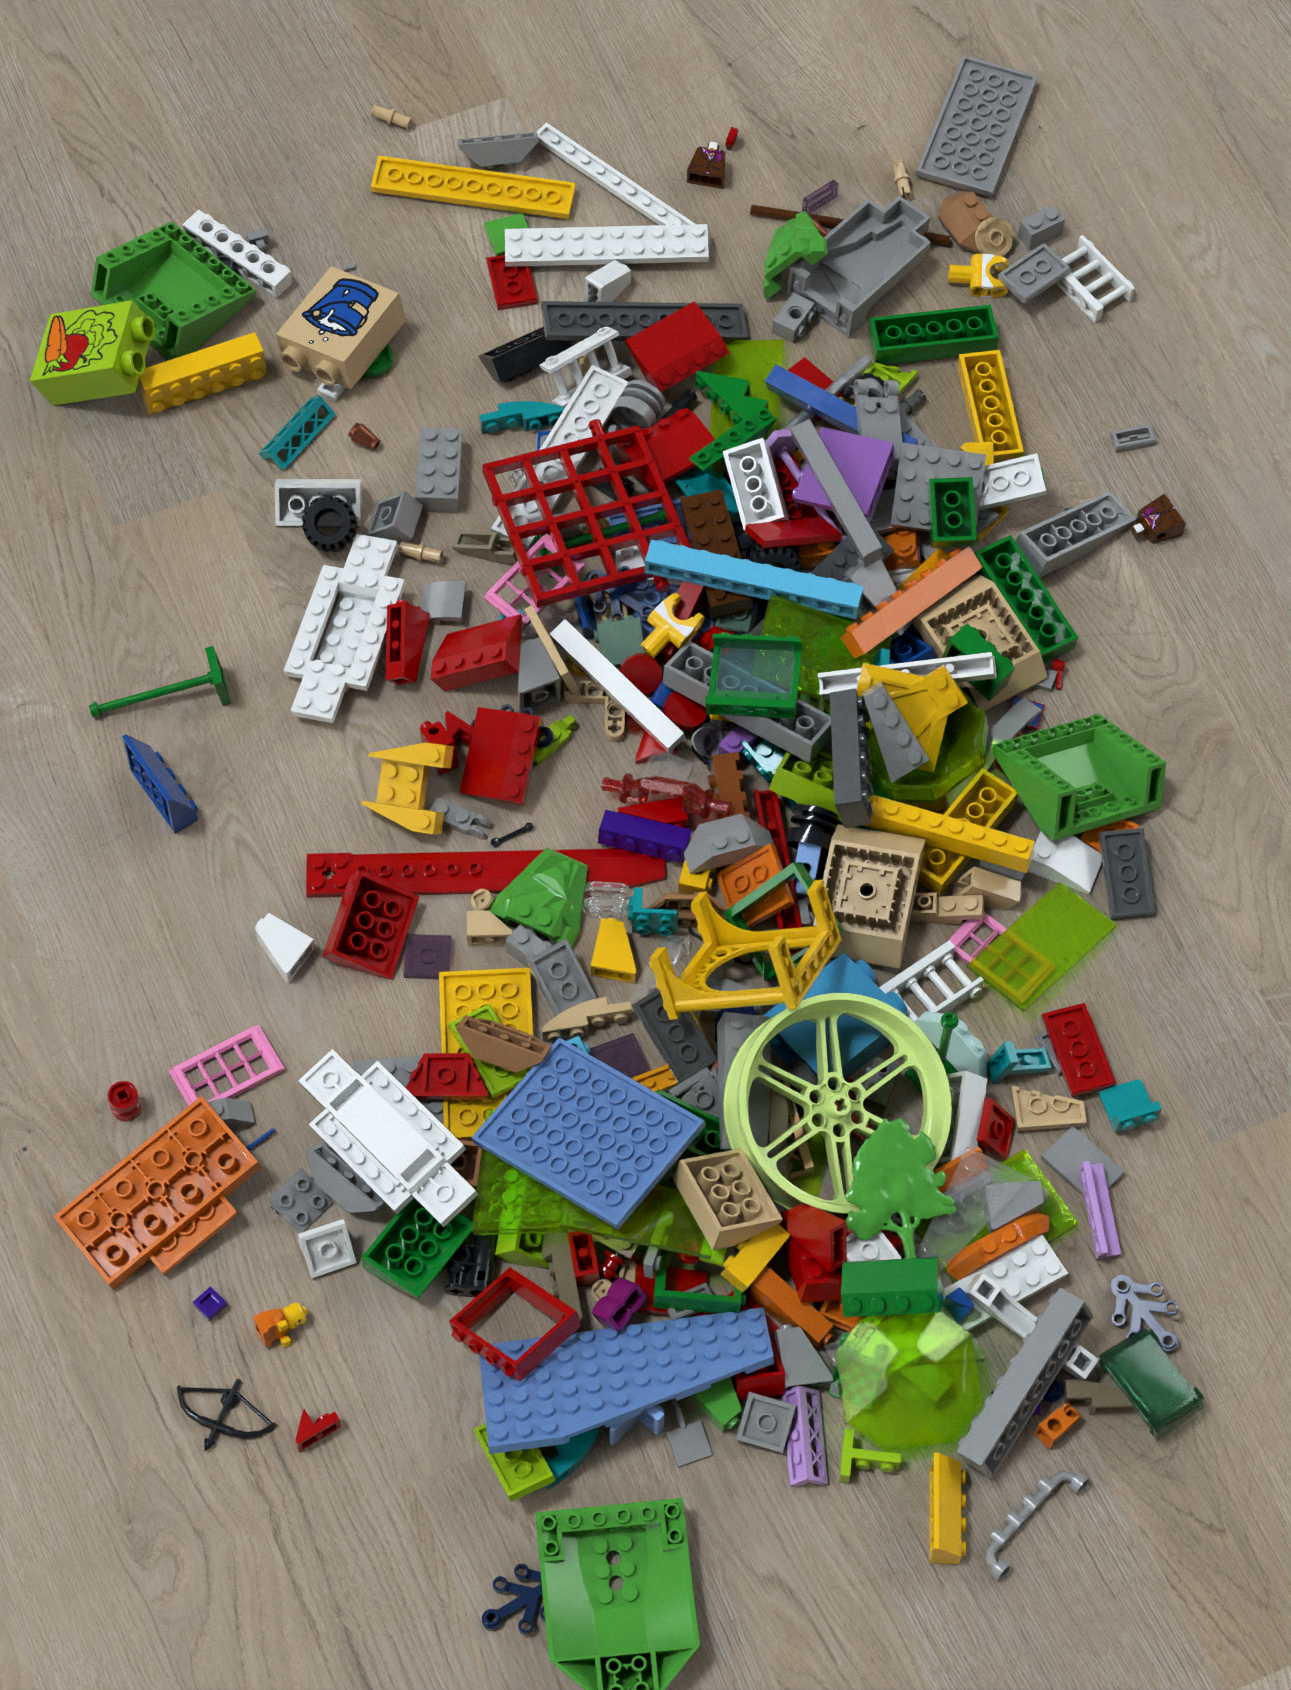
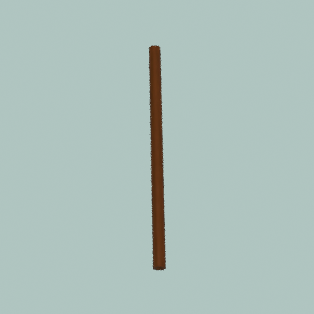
(828, 221)

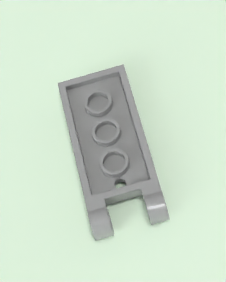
(880, 422)

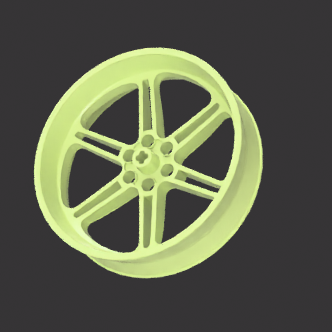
(908, 1043)

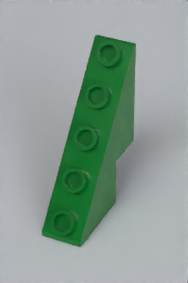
(730, 395)
(754, 427)

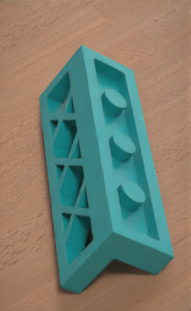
(292, 426)

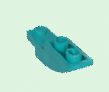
(529, 414)
(571, 1455)

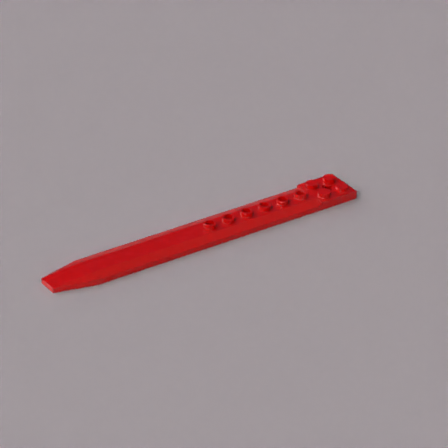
(469, 871)

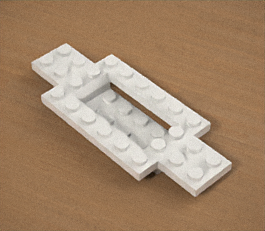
(354, 633)
(394, 1131)

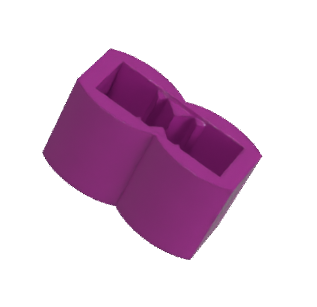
(619, 1304)

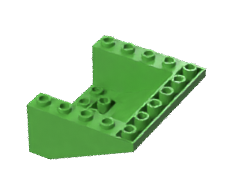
(174, 285)
(1082, 775)

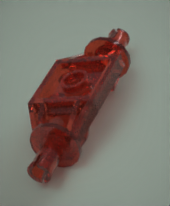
(675, 788)

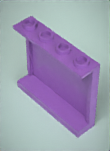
(862, 463)

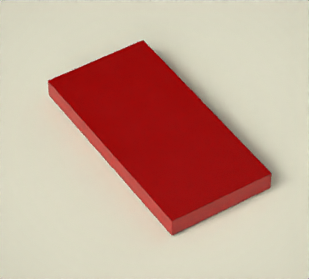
(793, 532)
(1078, 1050)

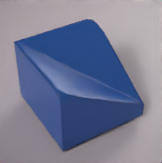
(958, 1305)

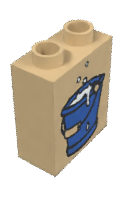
(340, 328)

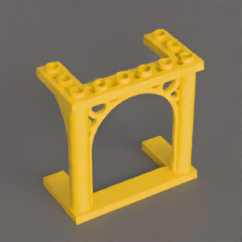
(722, 938)

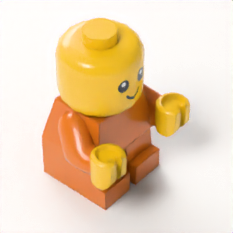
(276, 1323)

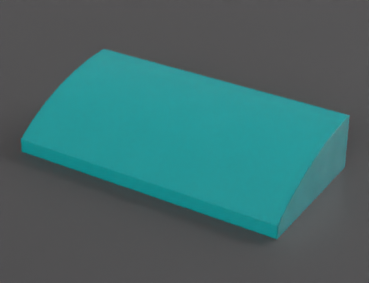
(697, 482)

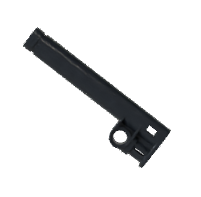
(478, 1264)

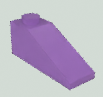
(733, 740)

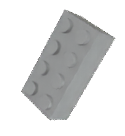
(439, 469)

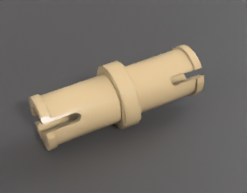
(391, 116)
(902, 179)
(420, 552)

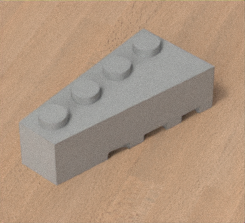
(895, 738)

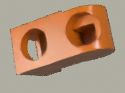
(1057, 1424)

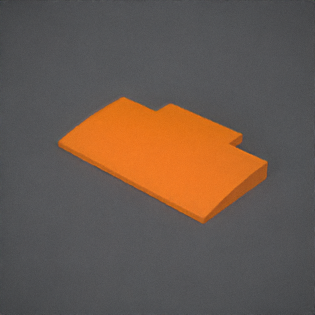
(161, 1197)

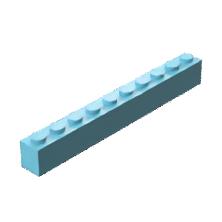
(753, 578)

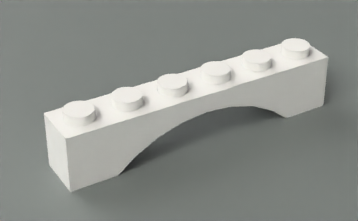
(1013, 1315)

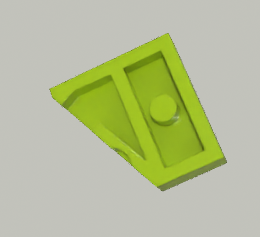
(892, 373)

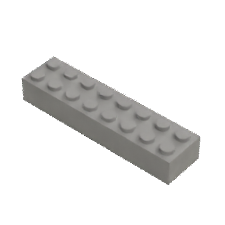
(804, 736)
(1024, 1383)

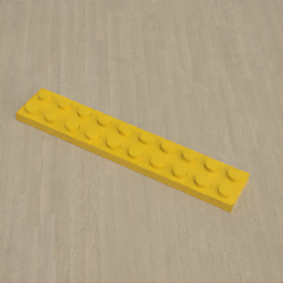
(473, 187)

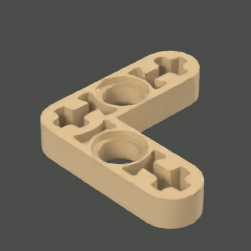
(599, 699)

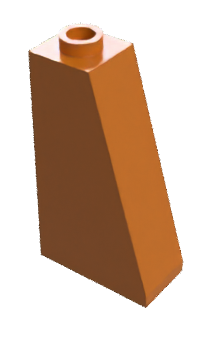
(785, 1306)

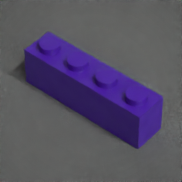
(644, 836)

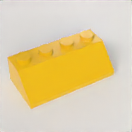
(945, 1510)

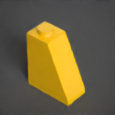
(612, 953)

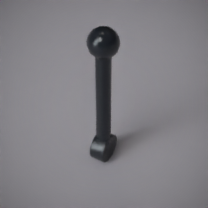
(495, 842)

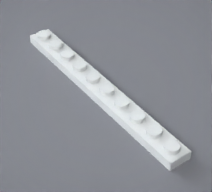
(609, 177)

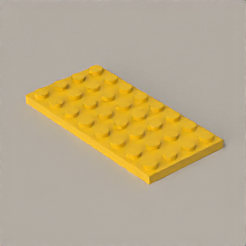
(462, 993)

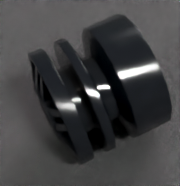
(812, 824)

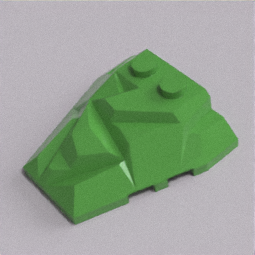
(790, 242)
(546, 897)

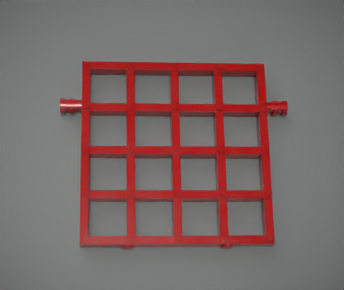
(586, 514)

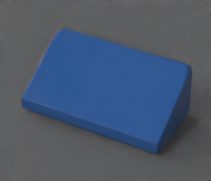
(586, 616)

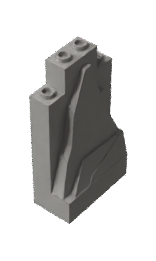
(863, 262)

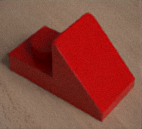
(458, 728)
(310, 1432)

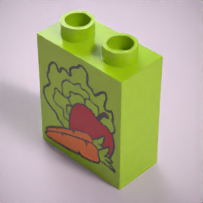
(92, 353)

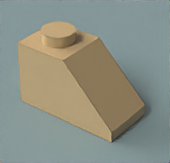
(485, 929)

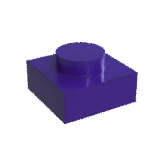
(209, 1303)

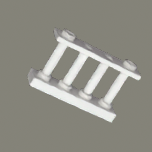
(1080, 294)
(570, 356)
(927, 967)

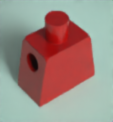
(438, 734)

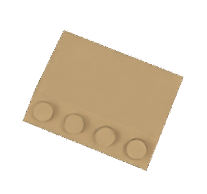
(725, 1197)

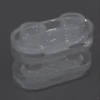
(606, 899)

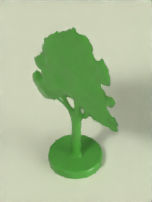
(895, 1179)

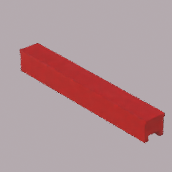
(769, 817)

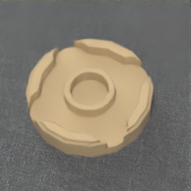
(994, 236)

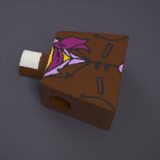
(707, 167)
(1158, 521)

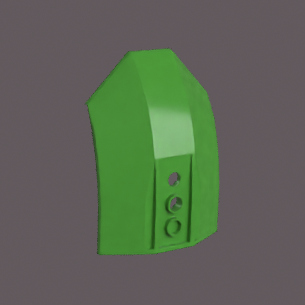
(628, 1634)

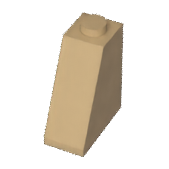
(997, 890)

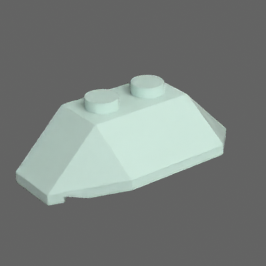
(964, 1050)

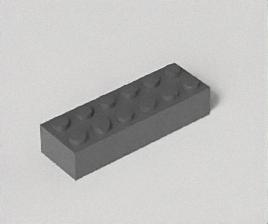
(851, 758)

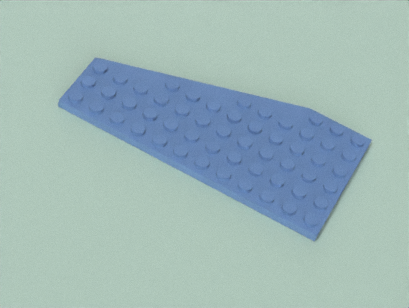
(616, 1374)

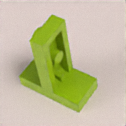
(864, 1459)

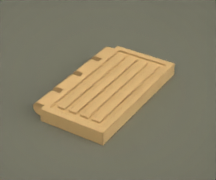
(552, 649)

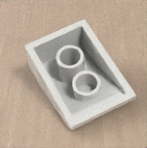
(1066, 862)

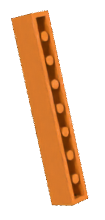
(910, 602)

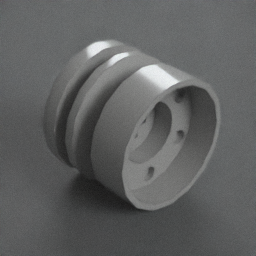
(638, 405)

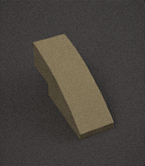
(485, 546)
(1098, 1397)

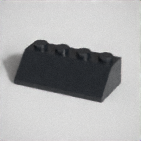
(521, 355)

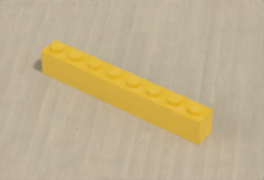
(952, 834)

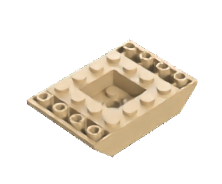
(985, 608)
(876, 923)

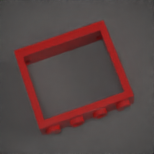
(489, 1298)

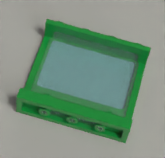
(754, 676)

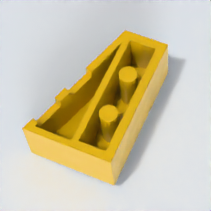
(753, 1257)

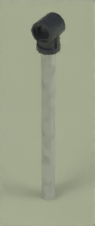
(836, 387)

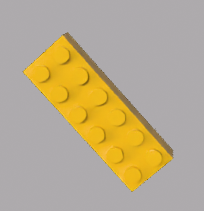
(202, 373)
(989, 403)
(983, 803)

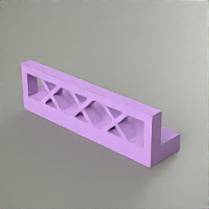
(1099, 1210)
(798, 1442)

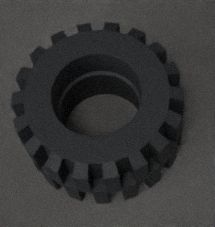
(324, 506)
(783, 555)

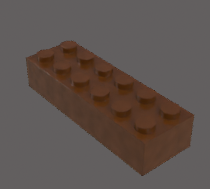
(711, 530)

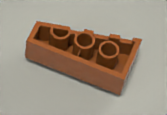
(728, 783)

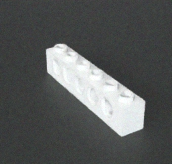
(246, 257)

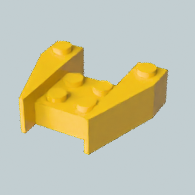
(405, 784)

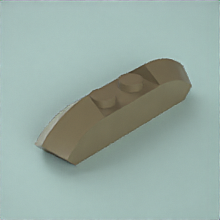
(780, 1110)
(557, 1249)

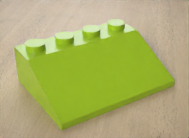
(805, 781)

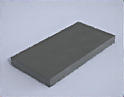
(1127, 873)
(677, 1040)

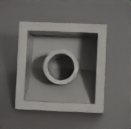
(395, 518)

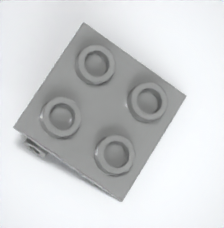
(300, 1201)

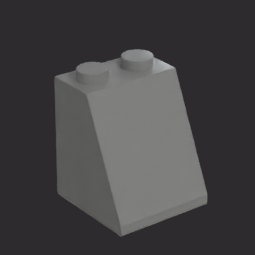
(537, 677)

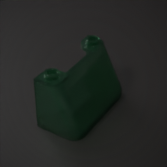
(1151, 1382)

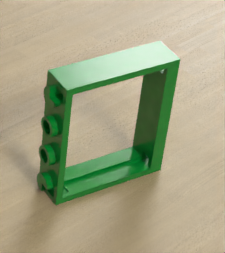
(735, 912)
(693, 1301)

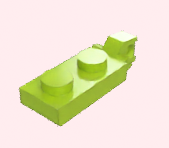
(561, 733)

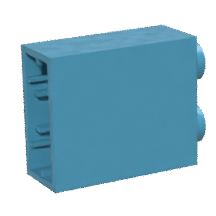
(856, 1039)

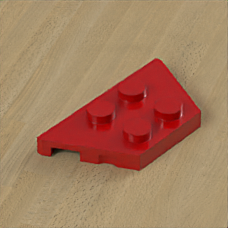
(446, 1078)

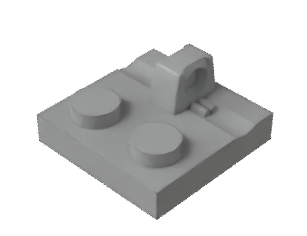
(765, 1422)

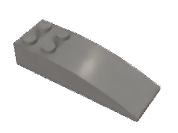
(1073, 533)
(731, 1034)

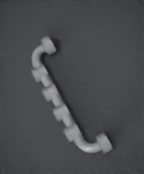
(1017, 1520)

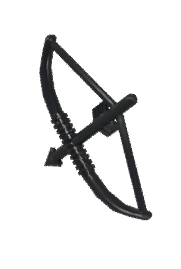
(227, 1401)

